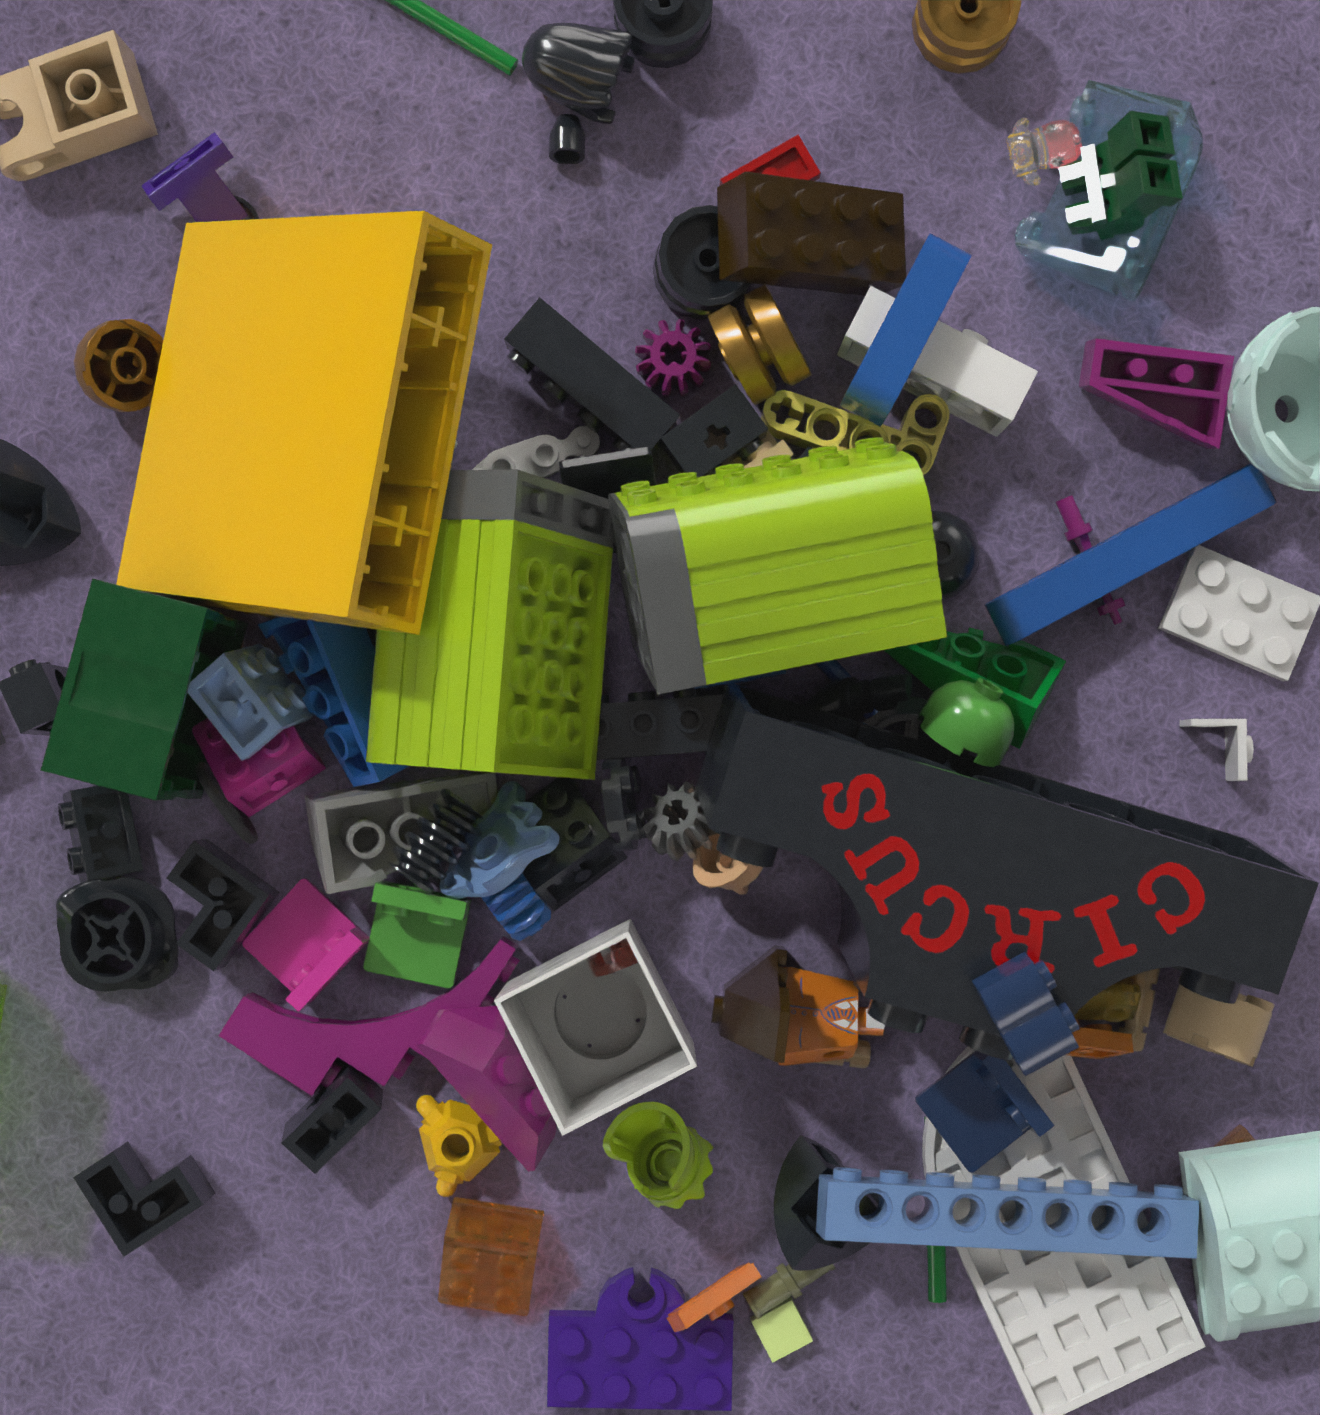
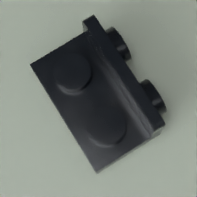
(100, 833)

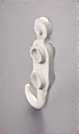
(542, 453)

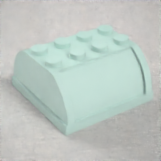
(1256, 1233)

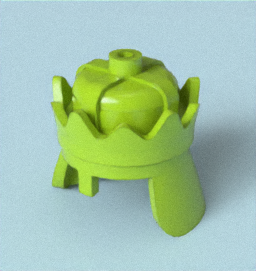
(661, 1153)

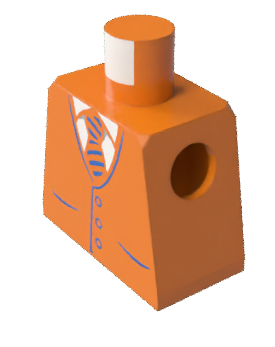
(824, 1018)

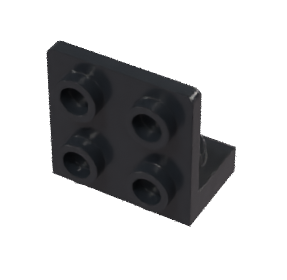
(608, 472)
(583, 848)

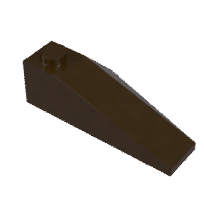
(757, 1006)

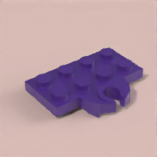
(633, 1357)

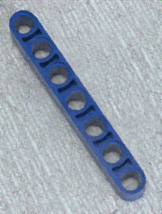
(1130, 554)

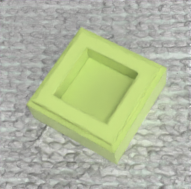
(782, 1330)

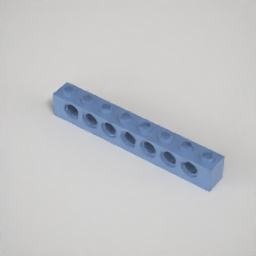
(1168, 1234)

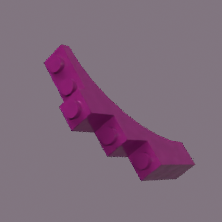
(308, 1047)

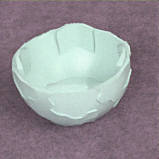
(1283, 366)

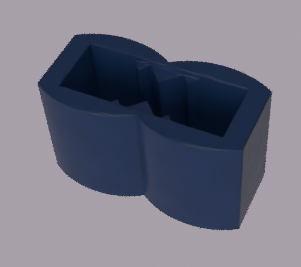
(1026, 1013)

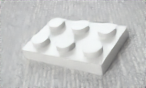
(1240, 613)

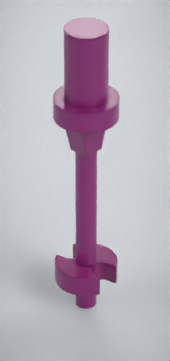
(1079, 532)

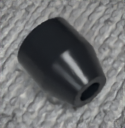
(567, 140)

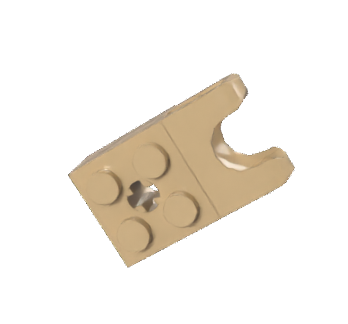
(73, 106)

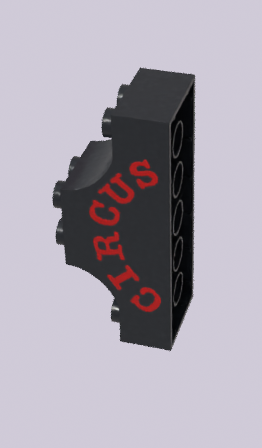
(976, 863)

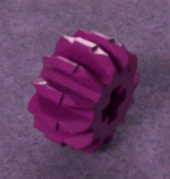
(674, 373)

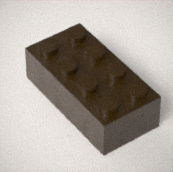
(810, 234)

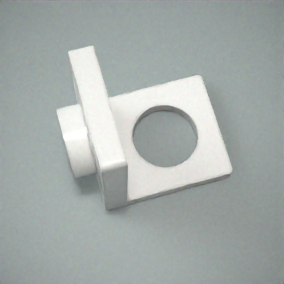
(1237, 744)

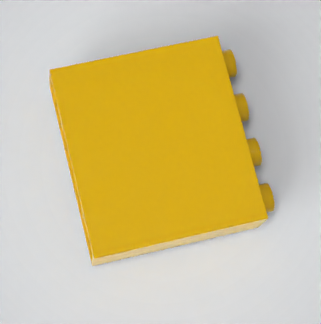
(307, 416)

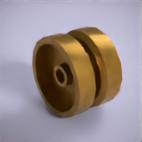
(963, 33)
(755, 347)

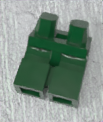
(1123, 177)

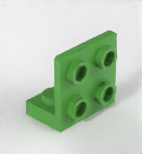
(416, 934)

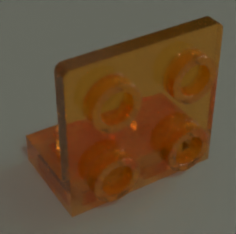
(490, 1256)

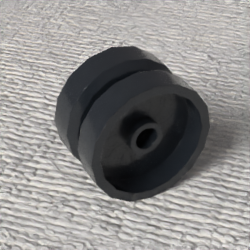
(664, 30)
(681, 277)

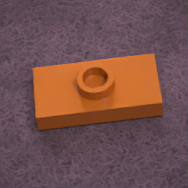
(714, 1299)

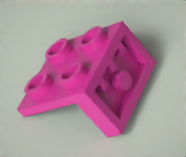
(263, 777)
(305, 942)

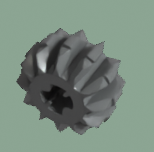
(677, 823)

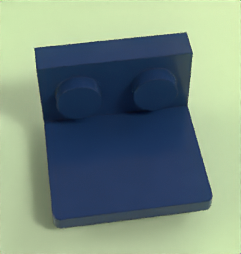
(981, 1109)

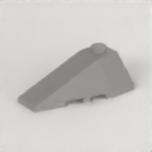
(360, 826)

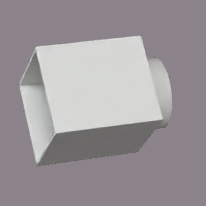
(601, 1011)

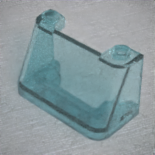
(1123, 262)

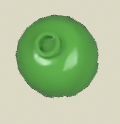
(970, 719)

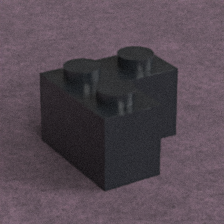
(230, 899)
(134, 1204)

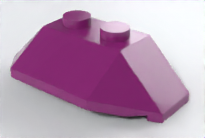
(490, 1074)

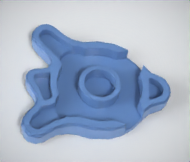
(503, 849)

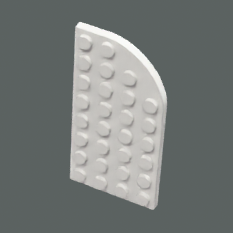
(1068, 1318)

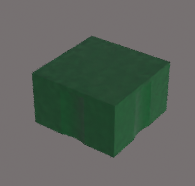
(126, 697)

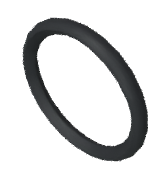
(236, 818)

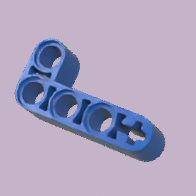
(905, 330)

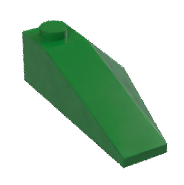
(1019, 670)

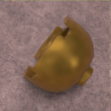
(119, 364)

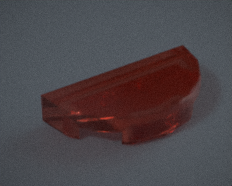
(618, 959)

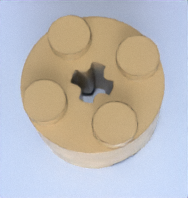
(1218, 1026)

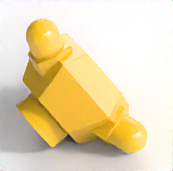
(454, 1142)

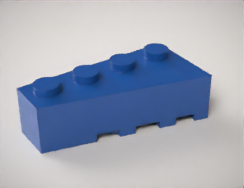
(337, 674)

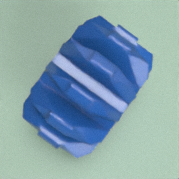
(519, 909)

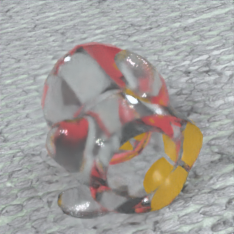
(1043, 148)

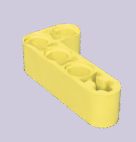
(851, 426)

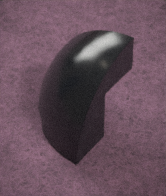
(34, 509)
(797, 1208)

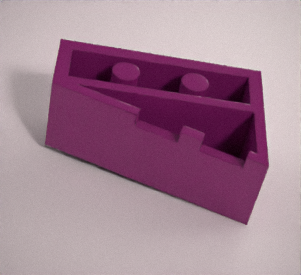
(1162, 385)

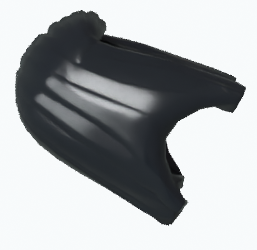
(578, 66)

